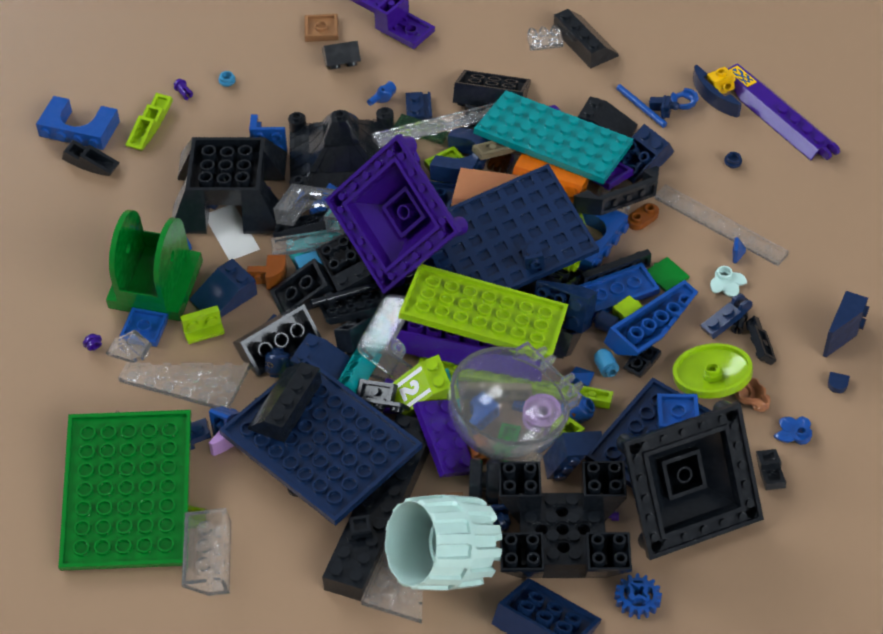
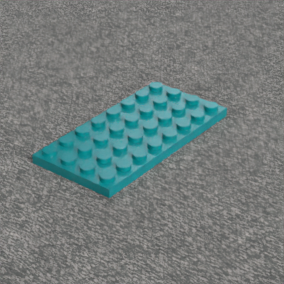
(554, 136)

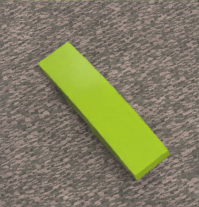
(149, 122)

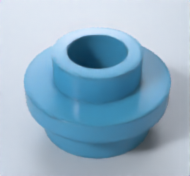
(226, 78)

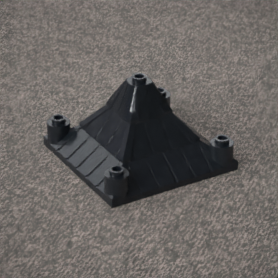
(332, 148)
(692, 480)

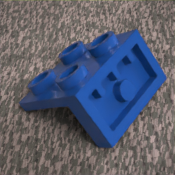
(274, 134)

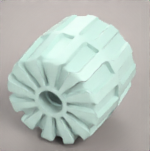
(442, 542)

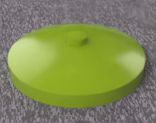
(712, 370)

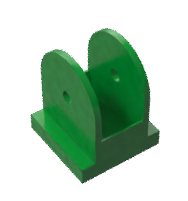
(151, 267)

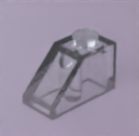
(130, 347)

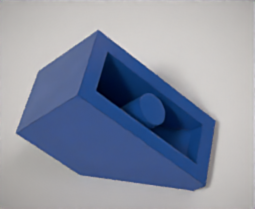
(220, 416)

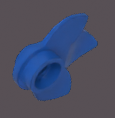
(794, 430)

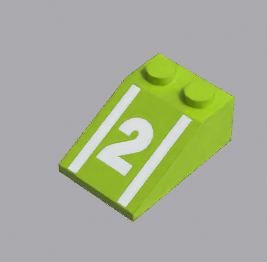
(422, 383)

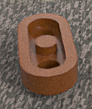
(645, 215)

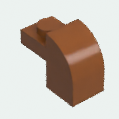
(272, 273)

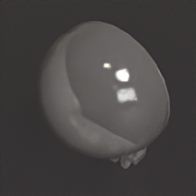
(511, 401)

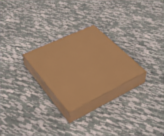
(321, 27)

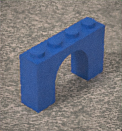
(95, 133)
(612, 227)

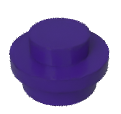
(92, 342)

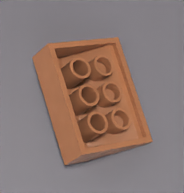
(474, 182)

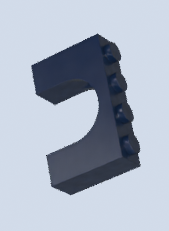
(447, 168)

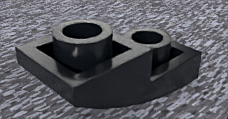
(643, 362)

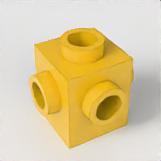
(722, 80)

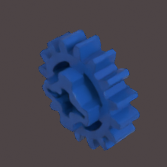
(638, 597)

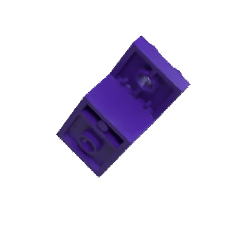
(395, 21)

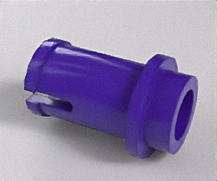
(181, 86)

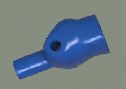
(383, 94)

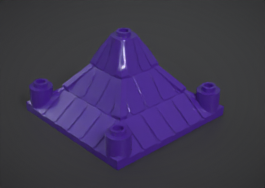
(393, 214)

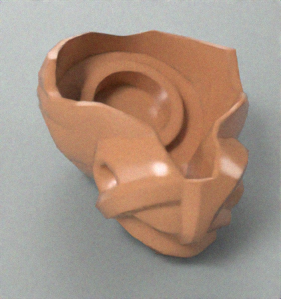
(754, 395)

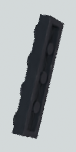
(622, 263)

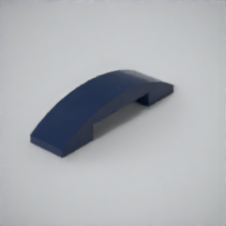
(725, 104)

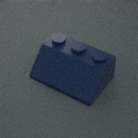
(568, 453)

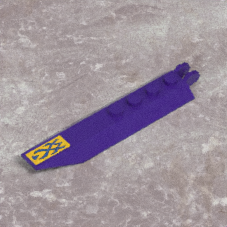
(781, 116)

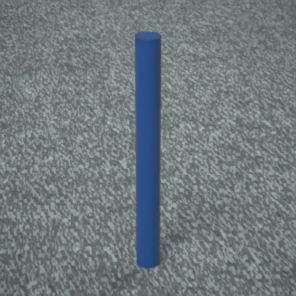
(641, 106)

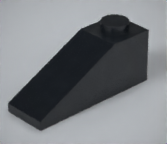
(350, 333)

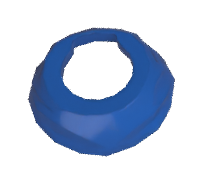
(688, 94)

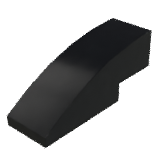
(89, 159)

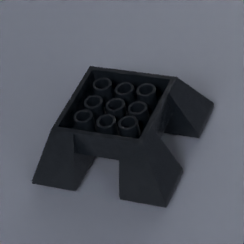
(229, 174)
(564, 531)

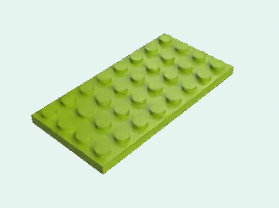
(482, 310)

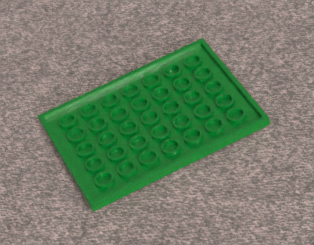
(125, 490)

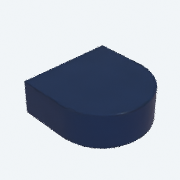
(838, 382)

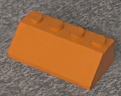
(571, 182)

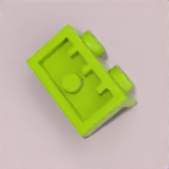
(202, 324)

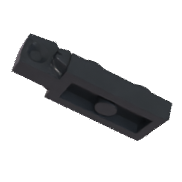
(761, 341)

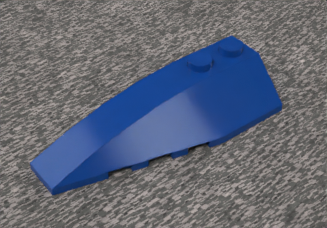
(650, 322)

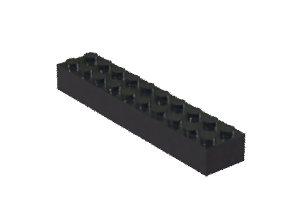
(357, 558)

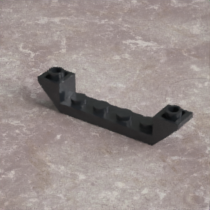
(589, 203)

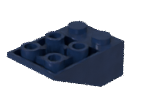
(646, 152)
(580, 300)

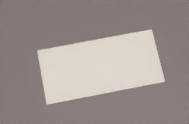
(228, 229)

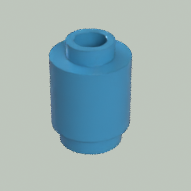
(606, 363)

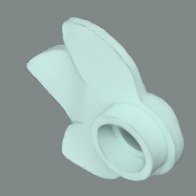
(727, 281)

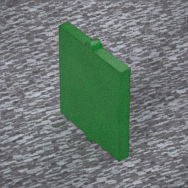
(667, 274)

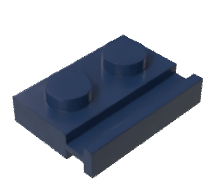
(419, 105)

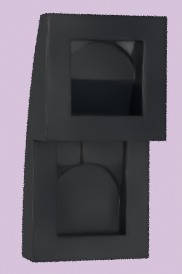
(770, 469)

